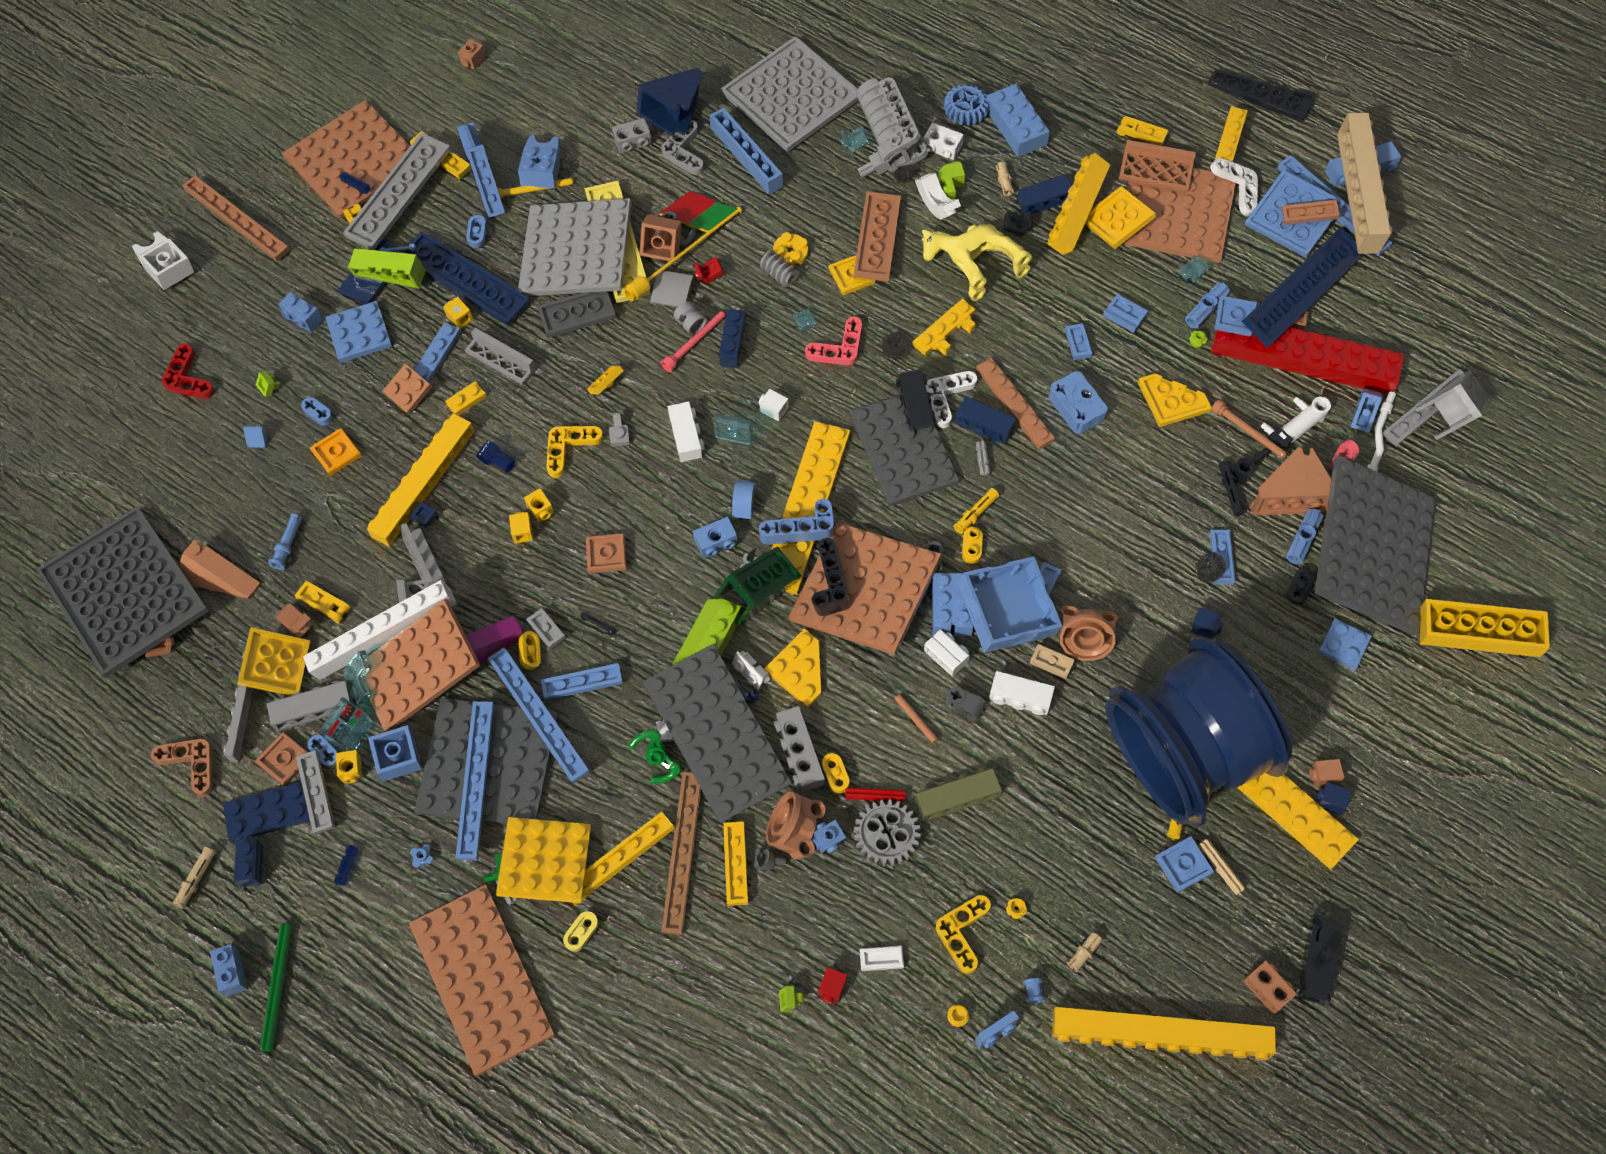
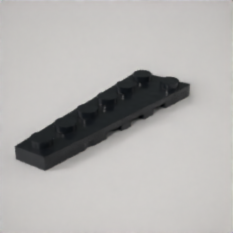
(1277, 99)

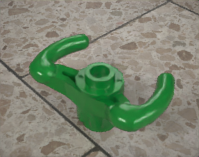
(656, 755)

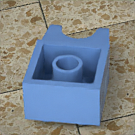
(540, 163)

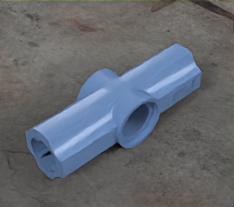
(1201, 310)
(1308, 528)

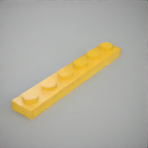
(625, 853)

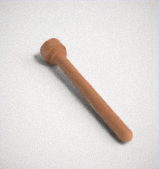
(1220, 408)

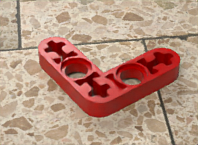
(180, 376)

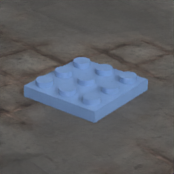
(358, 332)

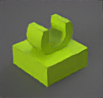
(266, 383)
(789, 999)

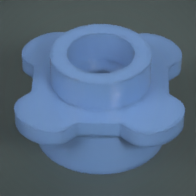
(426, 859)

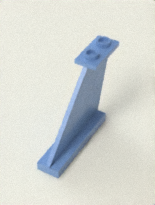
(481, 169)

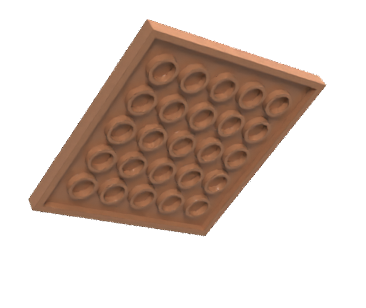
(351, 143)
(1184, 220)
(884, 588)

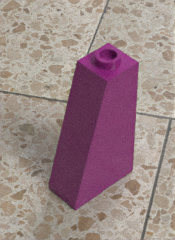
(494, 638)

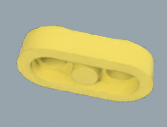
(581, 932)

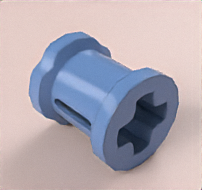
(1034, 991)

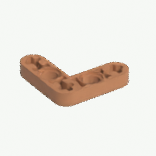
(193, 755)

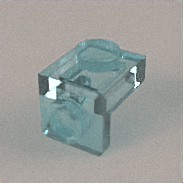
(855, 139)
(1193, 269)

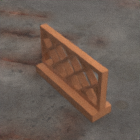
(1158, 155)

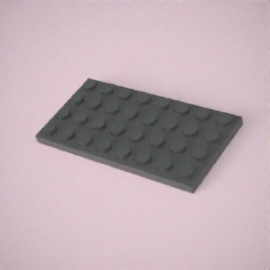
(717, 733)

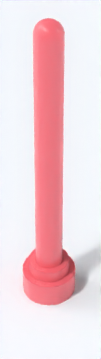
(669, 363)

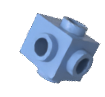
(832, 832)

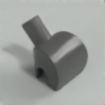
(766, 859)

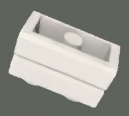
(947, 652)

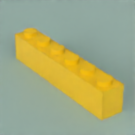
(1078, 204)

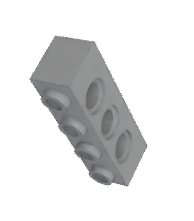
(793, 719)

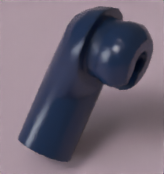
(749, 696)

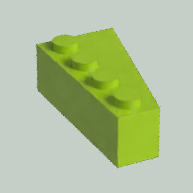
(387, 267)

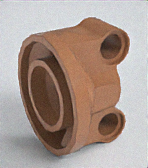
(1087, 633)
(794, 824)

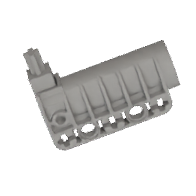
(889, 128)

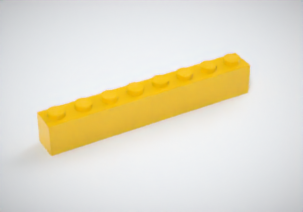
(421, 479)

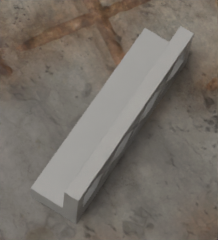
(501, 350)
(421, 556)

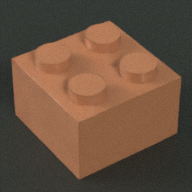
(660, 237)

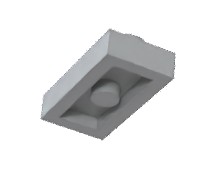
(545, 628)

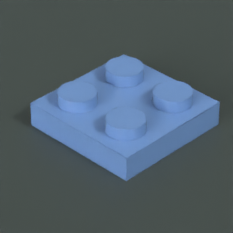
(1231, 313)
(1344, 644)
(1184, 864)
(1002, 1027)

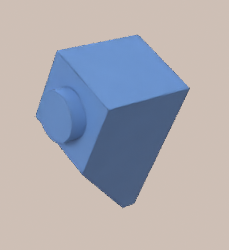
(1366, 409)

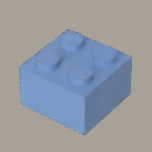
(395, 753)

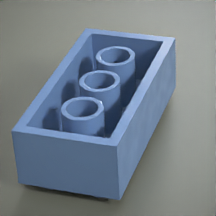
(1017, 120)

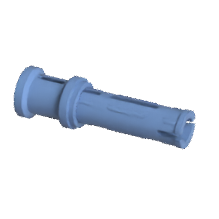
(283, 549)

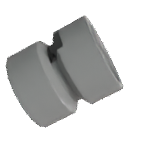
(690, 317)

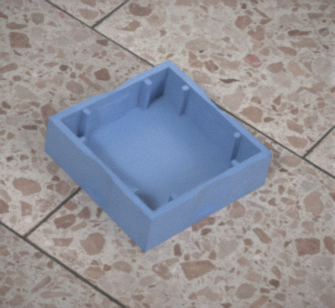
(1009, 604)

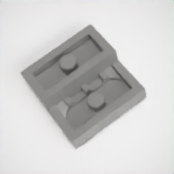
(671, 289)

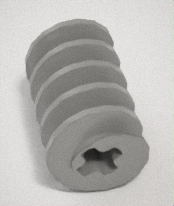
(778, 268)

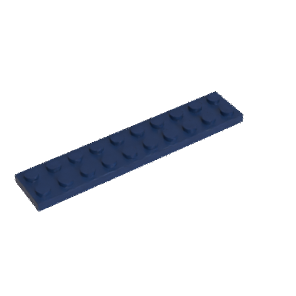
(1302, 288)

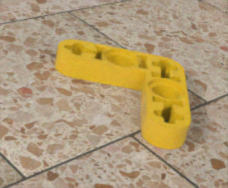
(564, 440)
(956, 926)

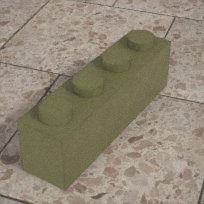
(957, 794)

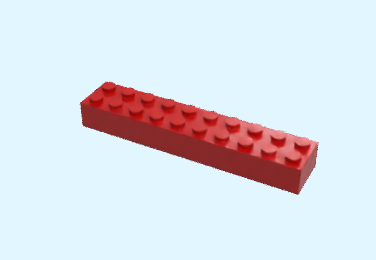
(1317, 357)

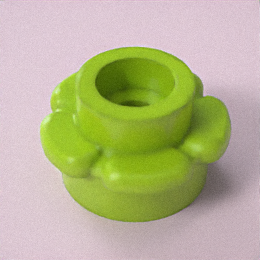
(1196, 342)

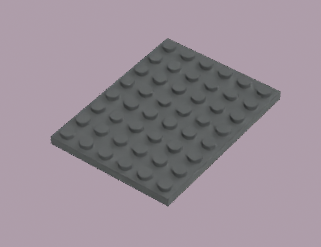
(1375, 545)
(121, 591)

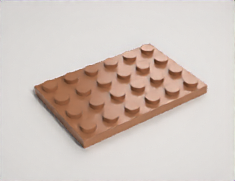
(419, 665)

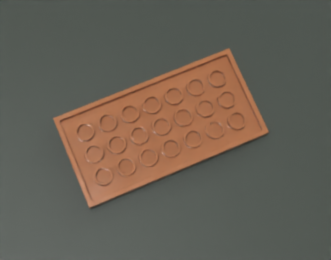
(481, 980)

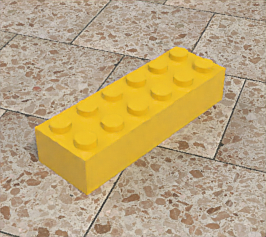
(1484, 628)

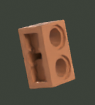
(1265, 991)

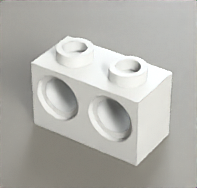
(943, 141)

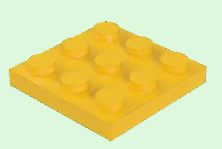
(1119, 217)
(273, 662)

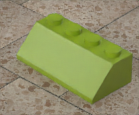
(711, 627)

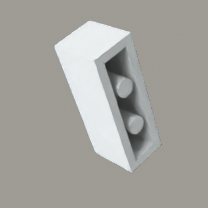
(685, 431)
(1021, 693)

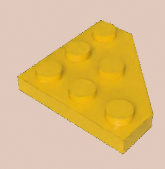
(1172, 400)
(799, 668)

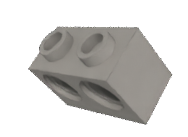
(631, 135)

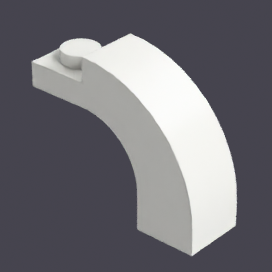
(934, 196)

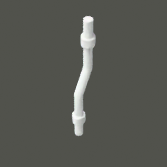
(1385, 410)

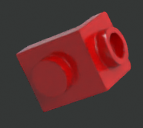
(709, 270)

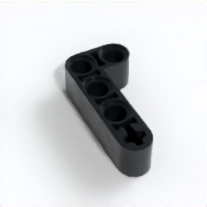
(832, 574)

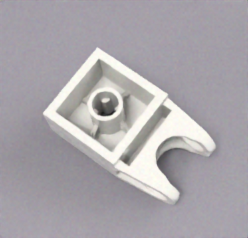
(163, 261)

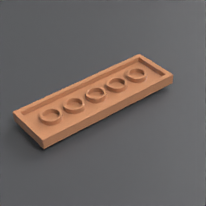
(877, 236)

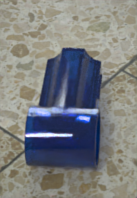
(491, 454)

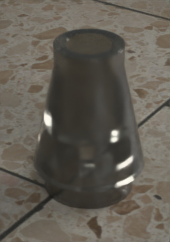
(906, 172)

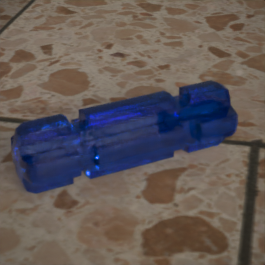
(355, 182)
(346, 865)

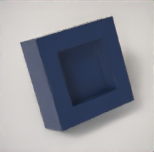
(423, 514)

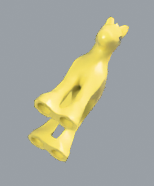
(969, 246)

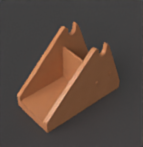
(1294, 487)

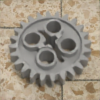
(870, 839)

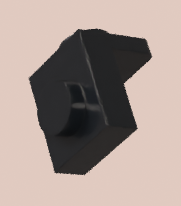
(1017, 224)

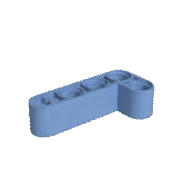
(797, 524)

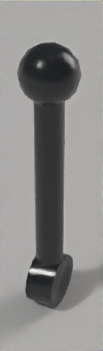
(584, 616)

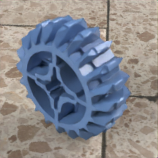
(966, 104)

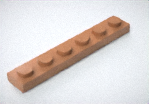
(1015, 403)

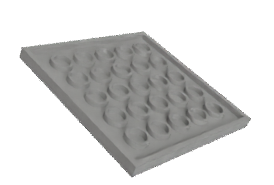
(791, 93)
(575, 247)

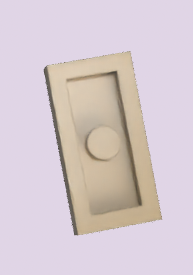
(1052, 661)

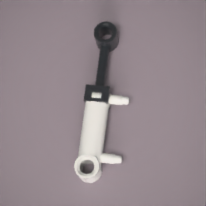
(1286, 435)

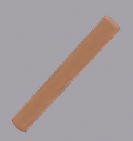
(916, 718)

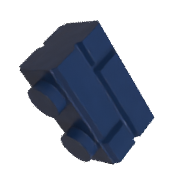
(248, 863)

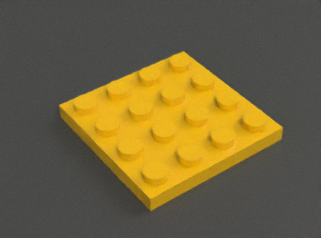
(544, 860)

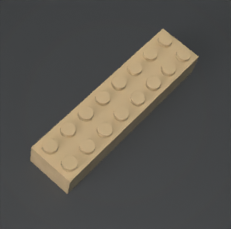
(1364, 183)

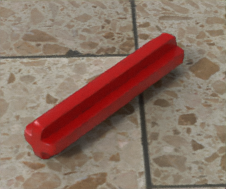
(875, 794)

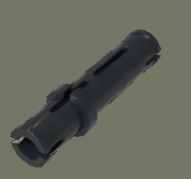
(1229, 481)

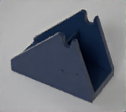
(670, 100)

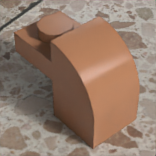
(293, 620)

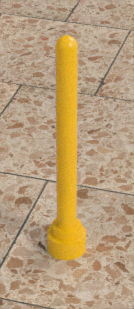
(524, 189)

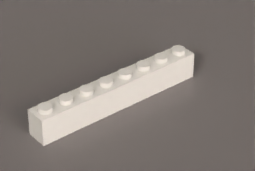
(375, 631)

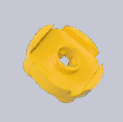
(791, 241)

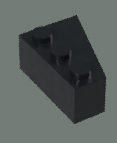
(915, 400)

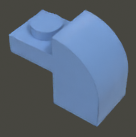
(743, 499)

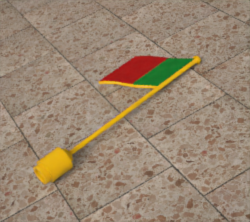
(697, 213)

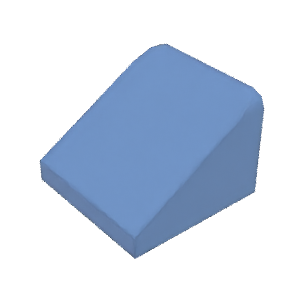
(255, 436)

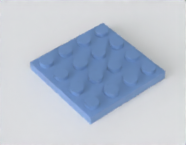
(1268, 216)

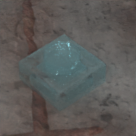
(804, 320)

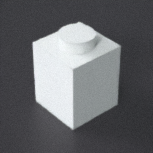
(773, 404)

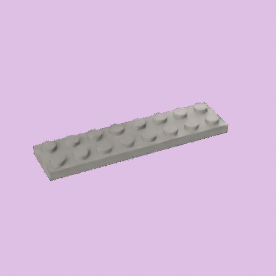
(397, 191)

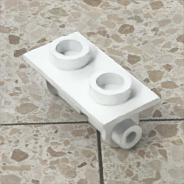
(744, 664)

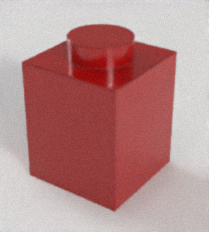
(832, 986)

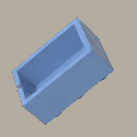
(949, 606)

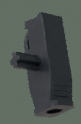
(1320, 960)

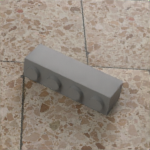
(307, 706)

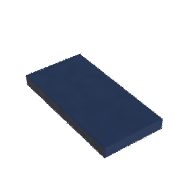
(363, 288)

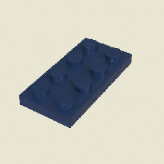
(265, 812)

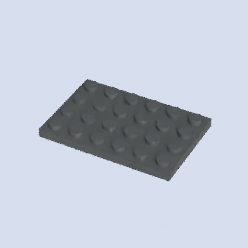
(903, 460)

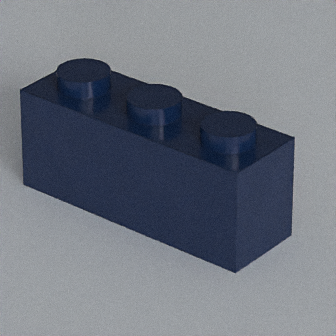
(1043, 195)
(732, 338)
(985, 420)

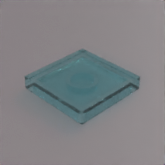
(732, 429)

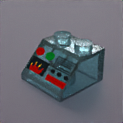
(346, 726)

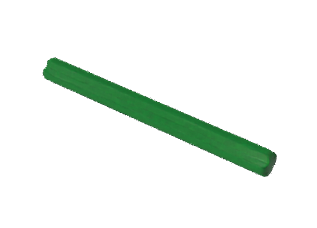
(276, 987)

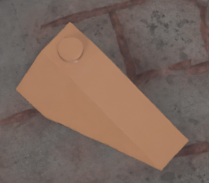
(213, 572)

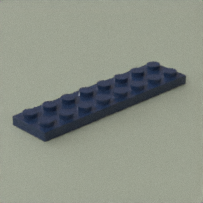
(469, 279)

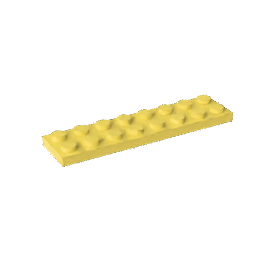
(633, 262)

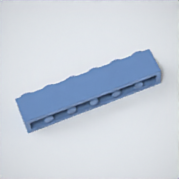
(746, 151)

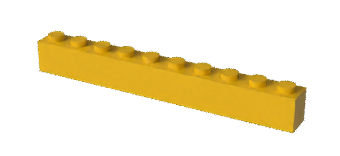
(1164, 1033)

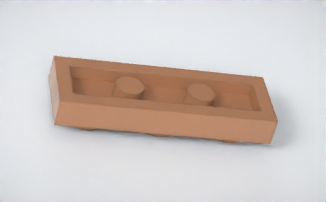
(1310, 212)

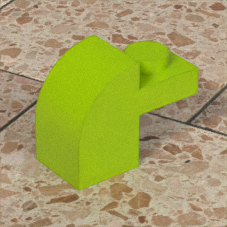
(951, 176)

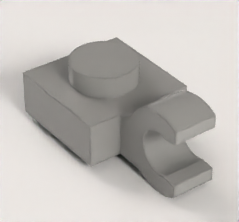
(619, 433)

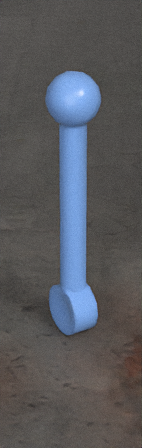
(411, 247)

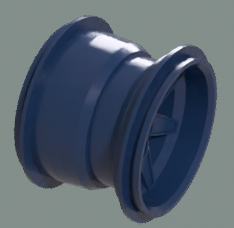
(1199, 730)

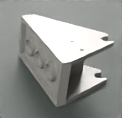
(1458, 402)

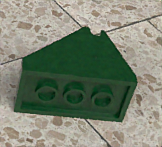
(760, 581)

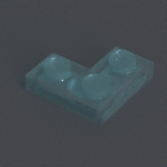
(355, 676)

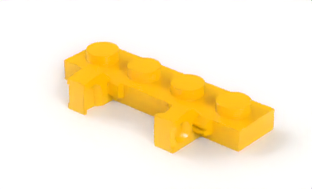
(935, 336)

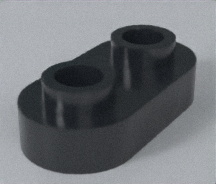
(1299, 587)

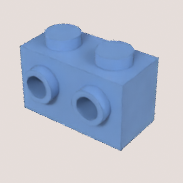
(300, 312)

